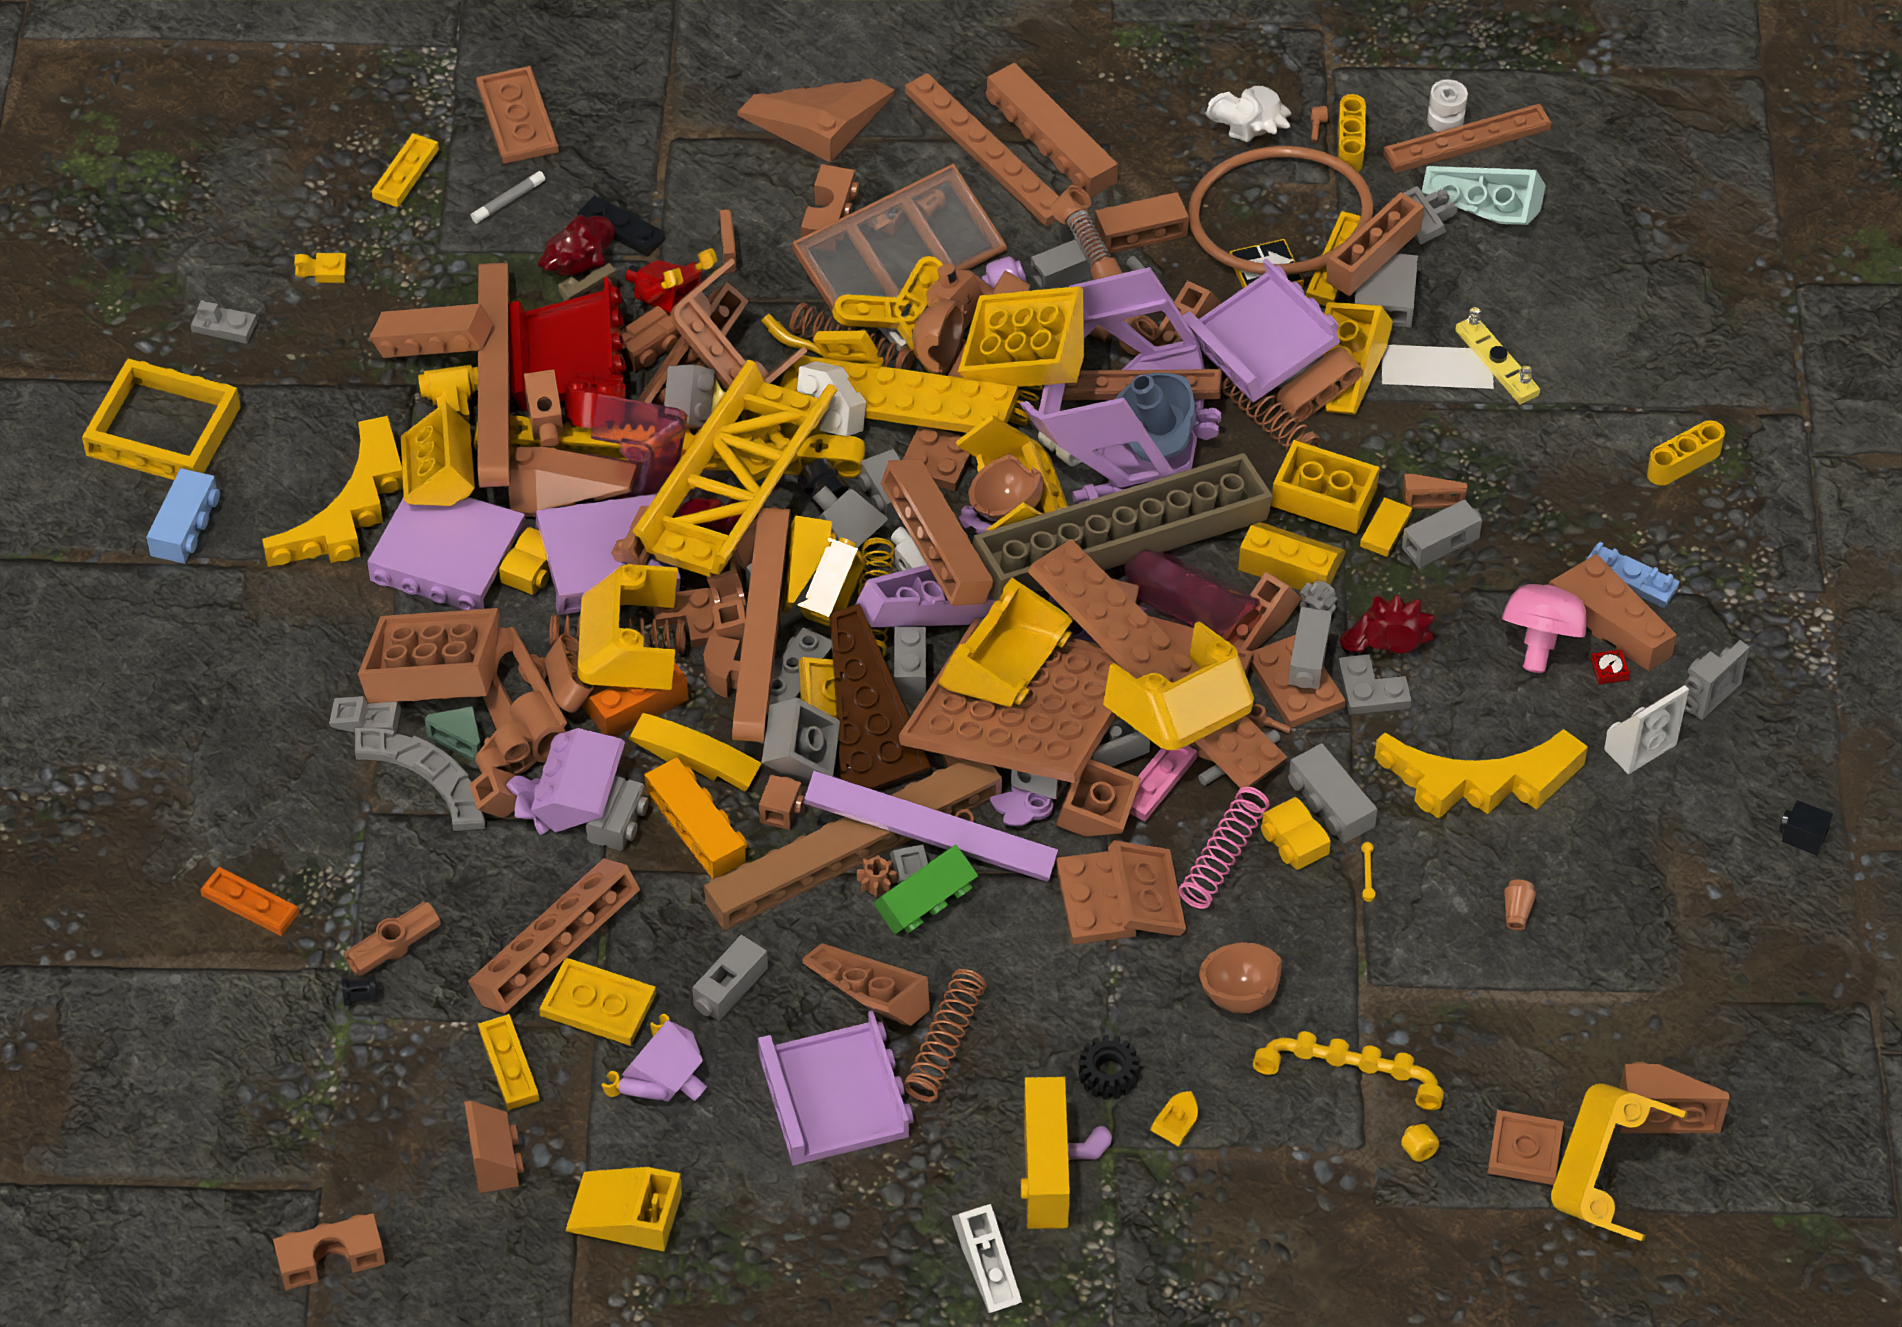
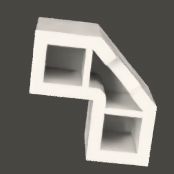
(847, 407)

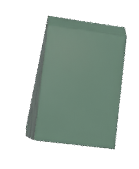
(455, 730)

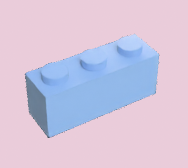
(183, 516)

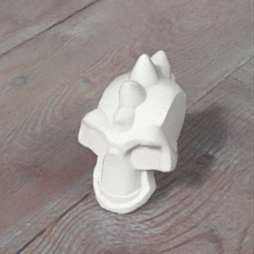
(1251, 115)

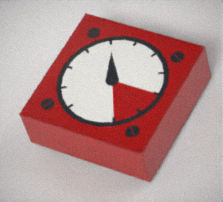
(1610, 667)

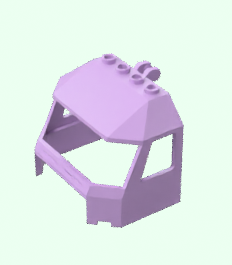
(1113, 423)

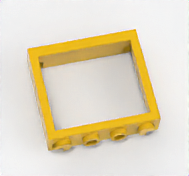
(151, 458)

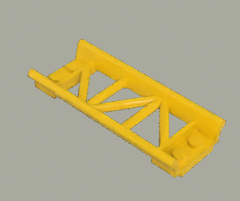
(702, 550)

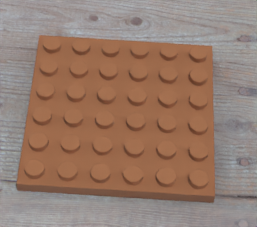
(1044, 736)

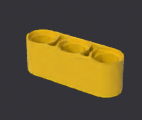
(1352, 130)
(1685, 452)

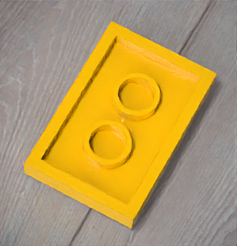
(598, 1001)

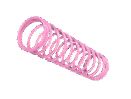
(1255, 808)

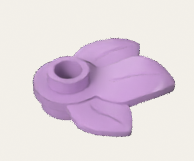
(525, 792)
(1021, 807)

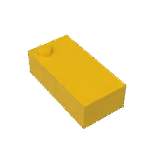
(1046, 1153)

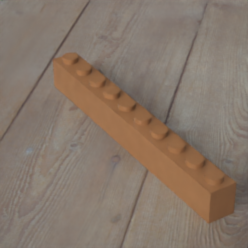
(840, 846)

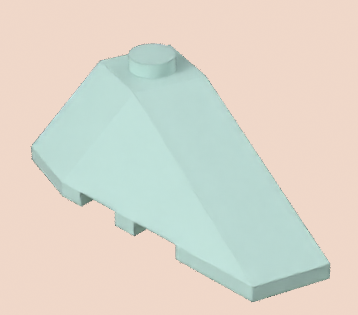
(1492, 193)

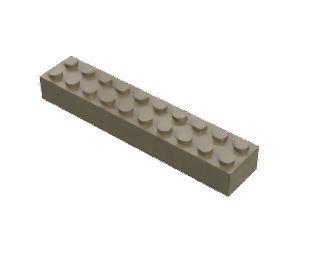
(1126, 522)

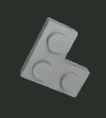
(1368, 694)

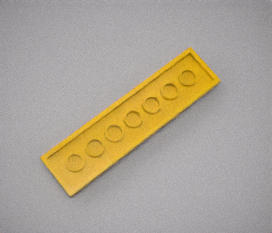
(920, 396)

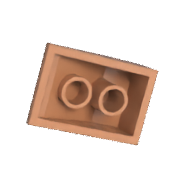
(1701, 1101)

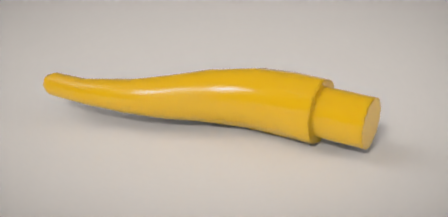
(782, 335)

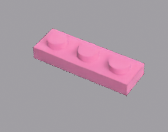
(1159, 779)

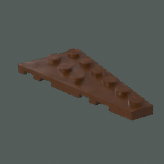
(868, 708)

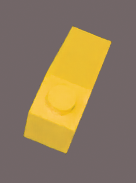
(805, 550)

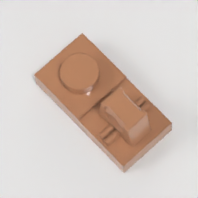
(631, 548)

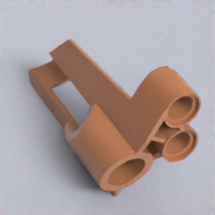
(522, 726)

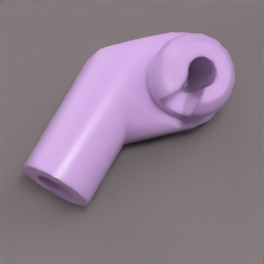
(969, 518)
(1093, 1147)

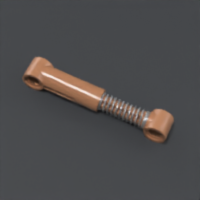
(1072, 210)

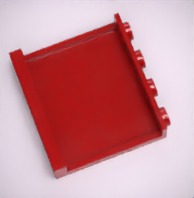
(566, 338)

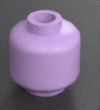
(996, 268)

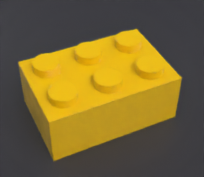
(1325, 486)

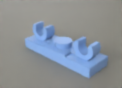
(1641, 578)

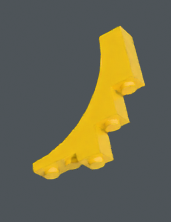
(355, 507)
(1484, 783)

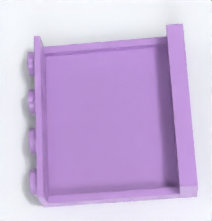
(1264, 332)
(581, 542)
(445, 550)
(835, 1091)

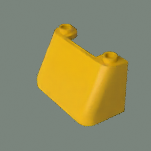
(1007, 647)

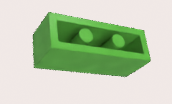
(926, 891)

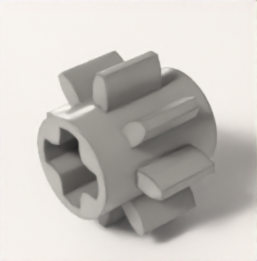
(1318, 596)

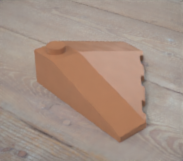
(818, 117)

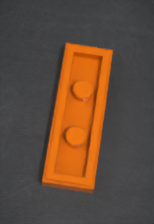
(250, 901)

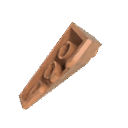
(558, 478)
(877, 985)

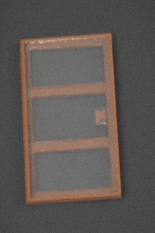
(882, 242)

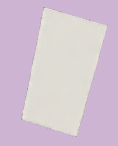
(1434, 367)

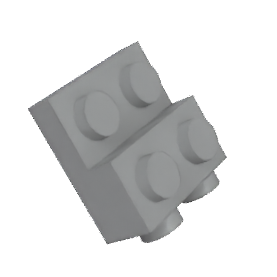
(1714, 679)

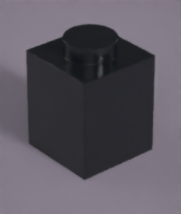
(1806, 827)

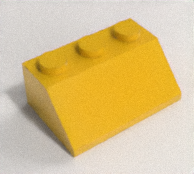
(1288, 556)

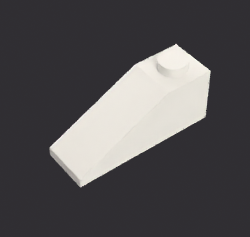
(987, 1257)

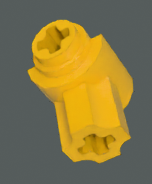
(450, 386)

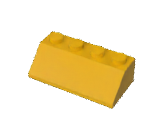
(437, 459)

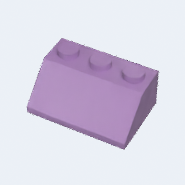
(576, 778)

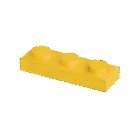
(405, 170)
(508, 1062)

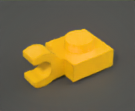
(325, 268)

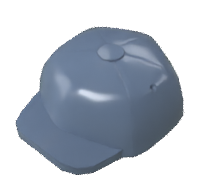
(1166, 410)

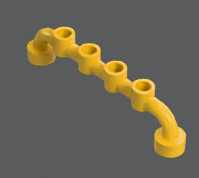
(1369, 1061)

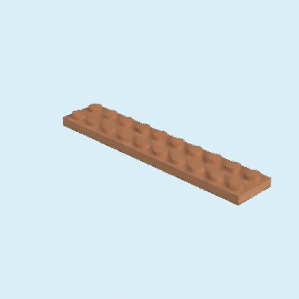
(1145, 649)

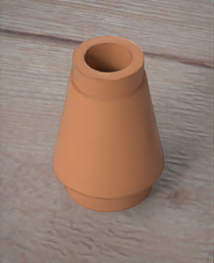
(1518, 903)

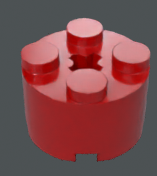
(582, 396)

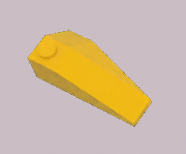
(1365, 336)

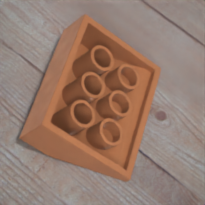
(431, 656)

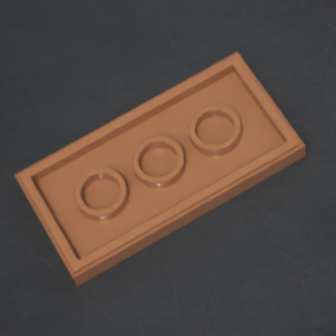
(517, 114)

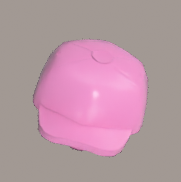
(1545, 613)

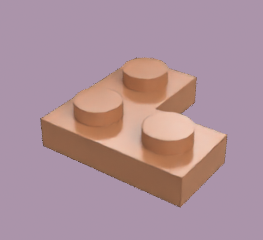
(695, 609)

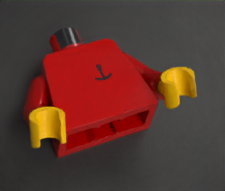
(667, 283)

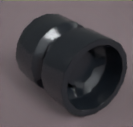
(817, 475)

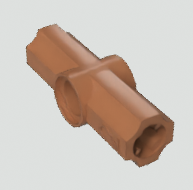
(406, 930)

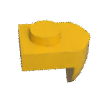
(1177, 1118)

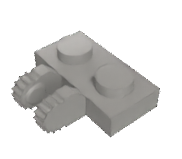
(1433, 212)

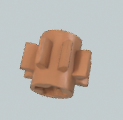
(876, 876)

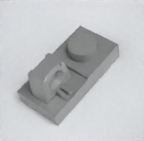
(223, 323)

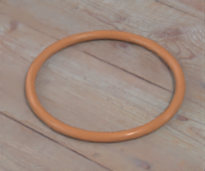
(1265, 153)

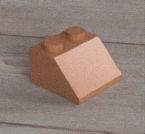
(1098, 801)
(493, 1147)

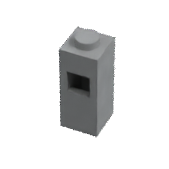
(1060, 266)
(1442, 533)
(1309, 648)
(729, 978)

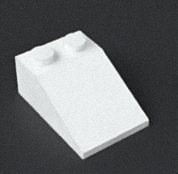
(1647, 731)

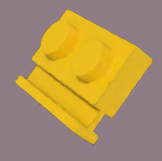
(849, 347)

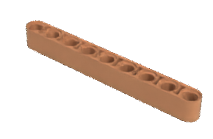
(761, 625)

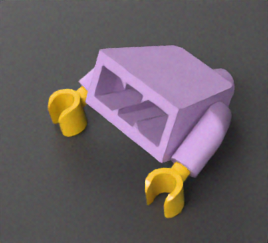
(661, 1066)

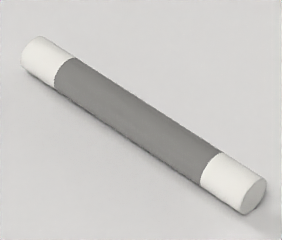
(508, 197)

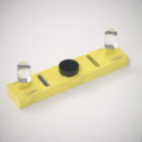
(1503, 366)

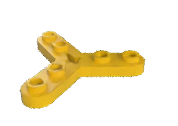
(886, 311)

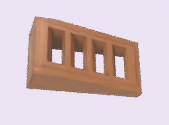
(1431, 492)

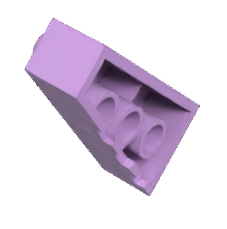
(914, 600)

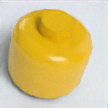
(1420, 1142)

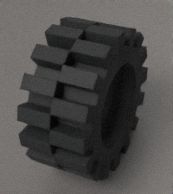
(1111, 1051)

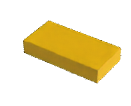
(1386, 527)

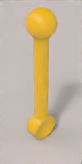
(1368, 893)

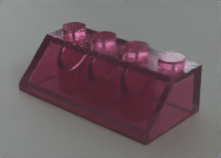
(1188, 591)

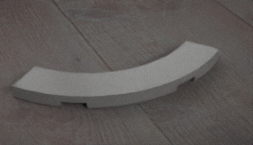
(429, 763)

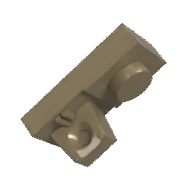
(591, 284)

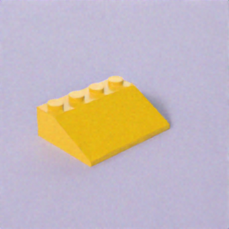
(1026, 338)

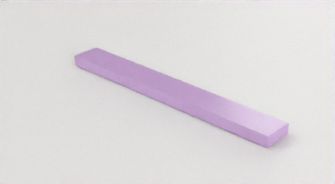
(930, 826)

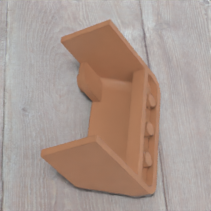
(694, 324)

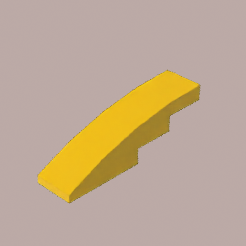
(694, 750)

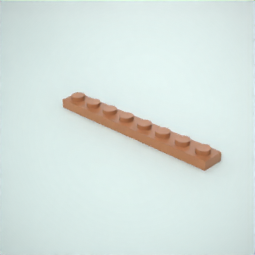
(983, 146)

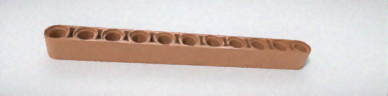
(494, 378)

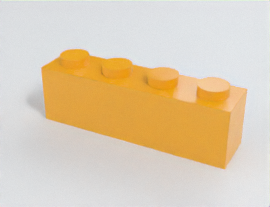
(696, 818)

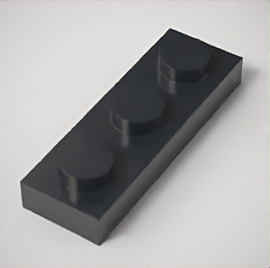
(627, 227)

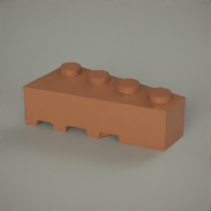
(1618, 613)

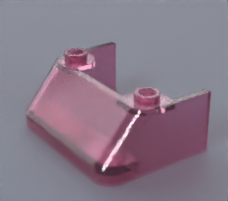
(646, 434)

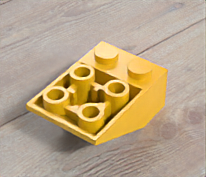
(627, 1206)

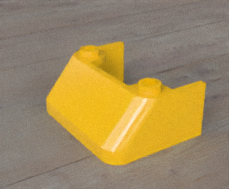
(996, 439)
(618, 654)
(1191, 707)
(1575, 1182)

